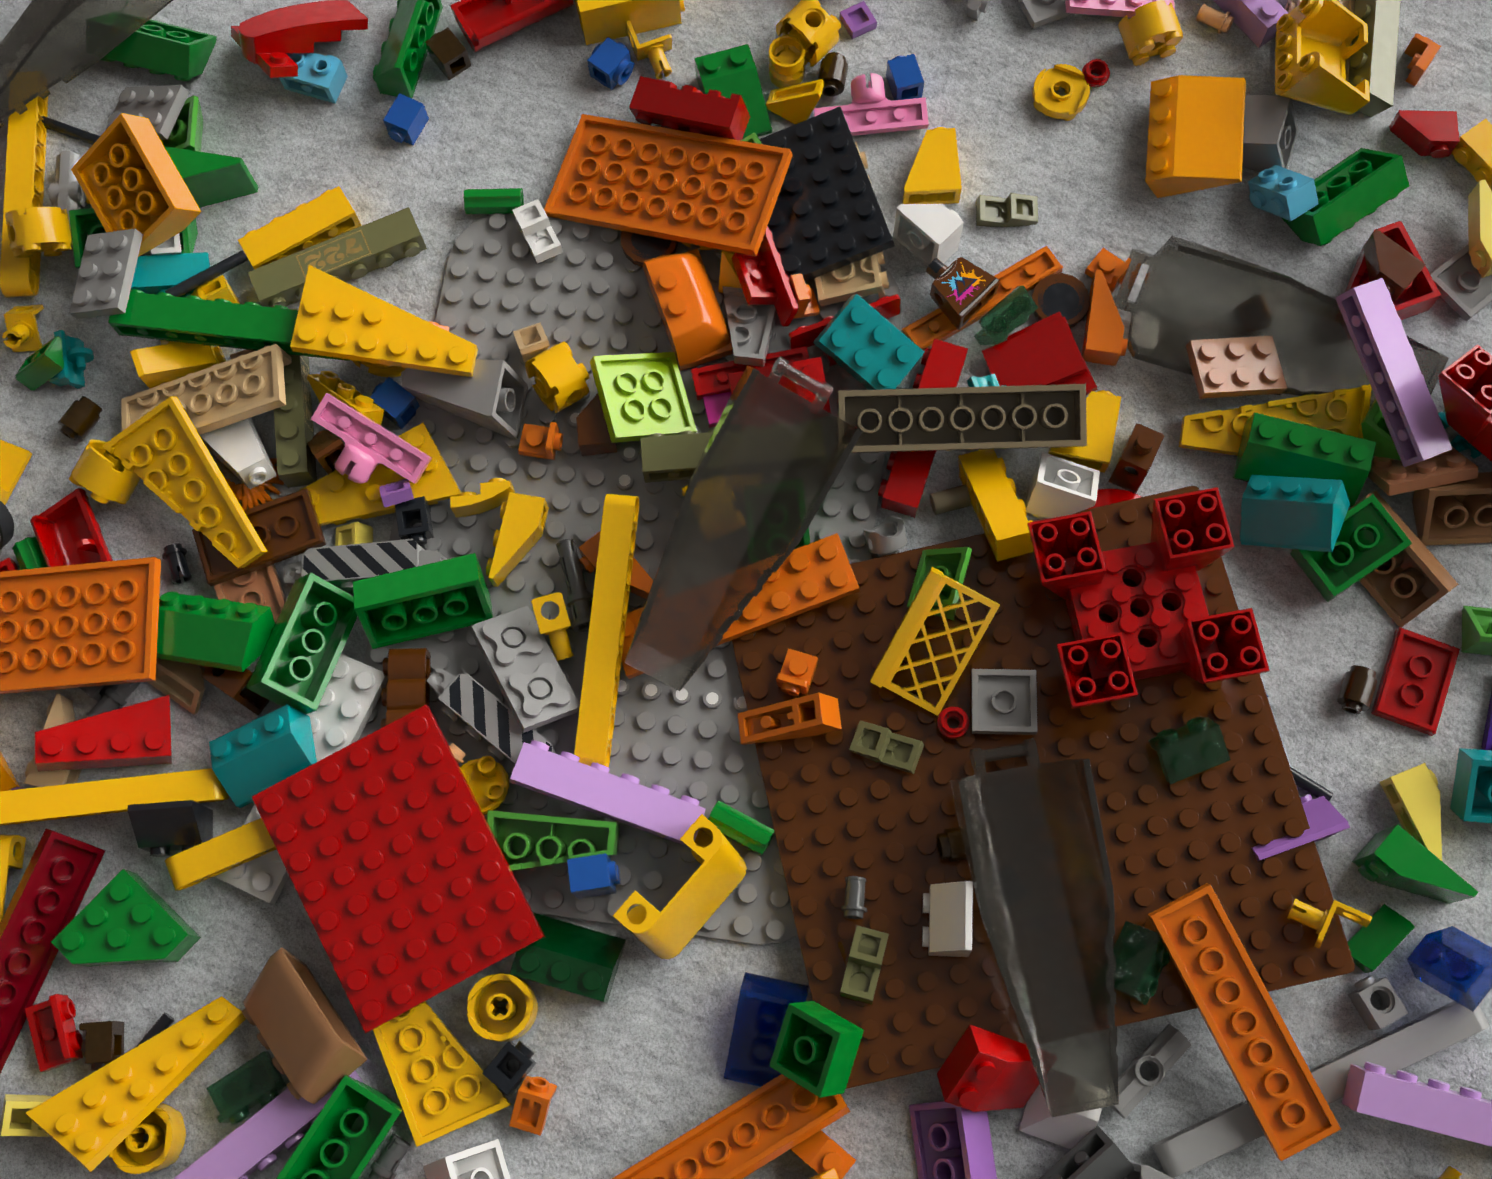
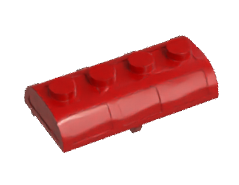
(493, 20)
(70, 532)

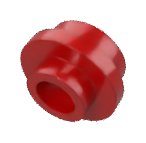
(1098, 67)
(958, 714)

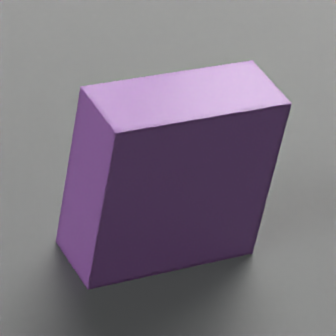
(858, 20)
(396, 492)

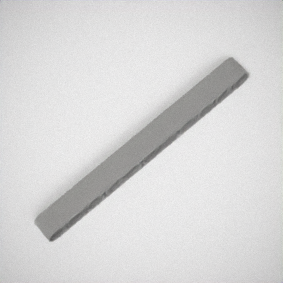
(1391, 1050)

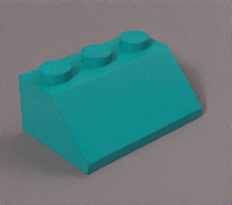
(1293, 512)
(262, 753)

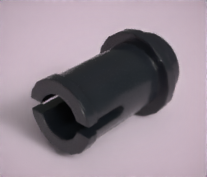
(177, 562)

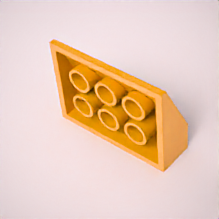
(1195, 133)
(135, 183)

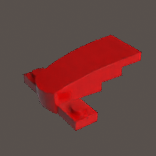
(294, 30)

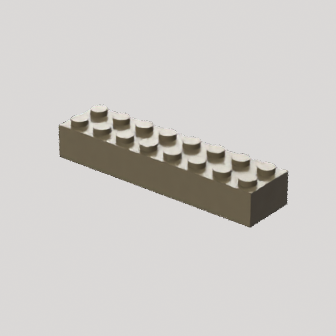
(966, 417)

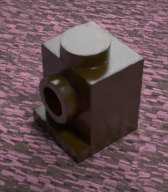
(102, 1042)

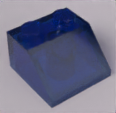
(1454, 965)

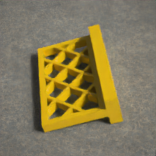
(911, 625)

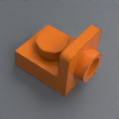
(1423, 52)
(1111, 266)
(805, 296)
(540, 441)
(797, 672)
(532, 1104)

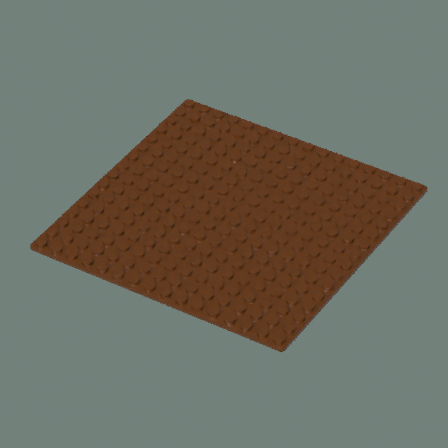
(874, 822)

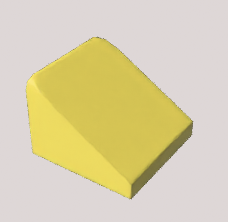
(353, 534)

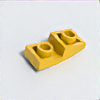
(491, 496)

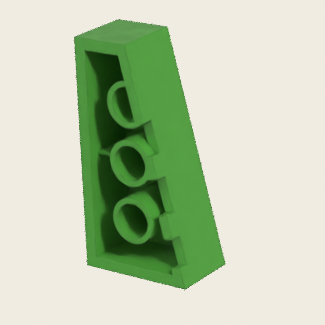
(550, 840)

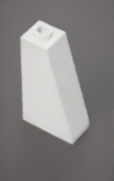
(241, 452)

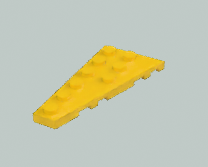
(357, 326)
(1223, 430)
(182, 473)
(341, 499)
(434, 1075)
(111, 1102)

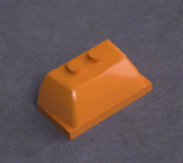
(688, 308)

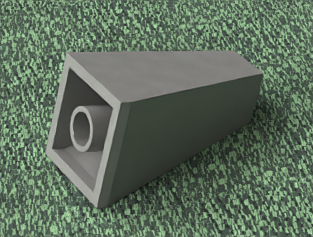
(489, 398)

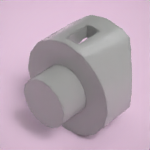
(886, 537)

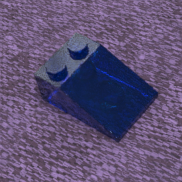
(758, 1026)

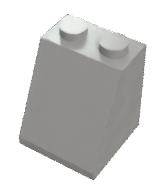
(1268, 132)

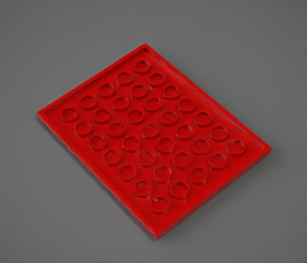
(397, 868)

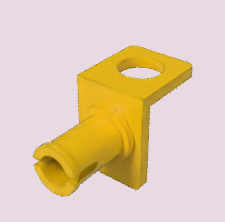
(653, 50)
(22, 328)
(555, 627)
(1321, 920)

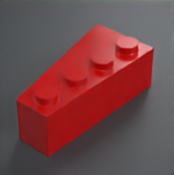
(689, 109)
(111, 739)

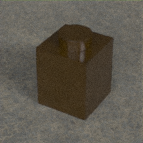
(448, 53)

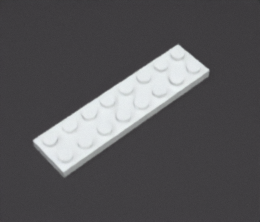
(335, 724)

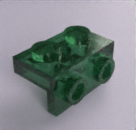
(1005, 317)
(1190, 749)
(1139, 962)
(245, 1088)

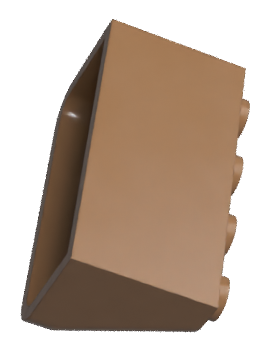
(301, 1028)

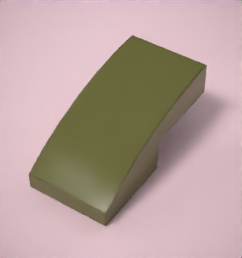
(1007, 212)
(886, 747)
(864, 964)

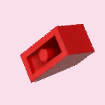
(1427, 131)

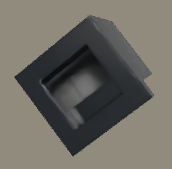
(414, 512)
(498, 1069)

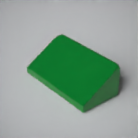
(42, 365)
(1374, 943)

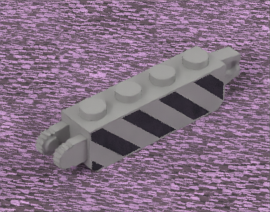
(354, 562)
(483, 714)

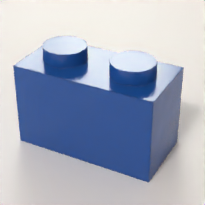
(593, 876)

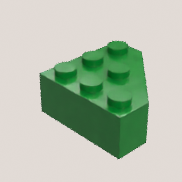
(125, 927)

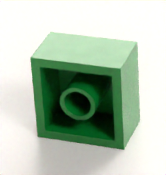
(816, 1048)

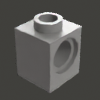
(1391, 1005)

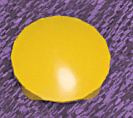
(487, 782)

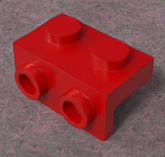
(54, 1032)

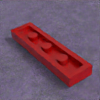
(714, 379)

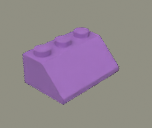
(1323, 823)
(951, 1142)

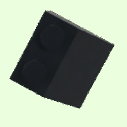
(170, 825)

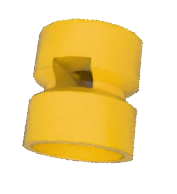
(786, 61)

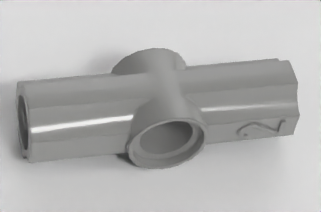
(66, 190)
(1162, 1055)

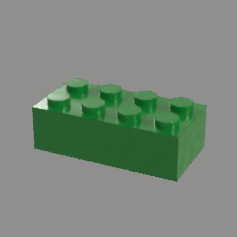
(422, 601)
(304, 644)

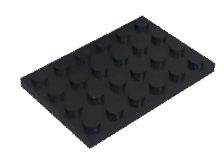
(826, 200)

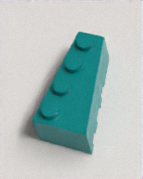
(164, 271)

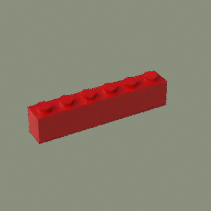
(911, 469)

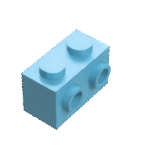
(317, 76)
(1283, 192)

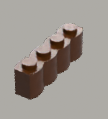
(406, 683)

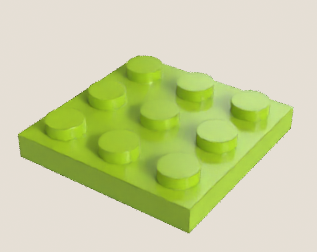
(642, 395)

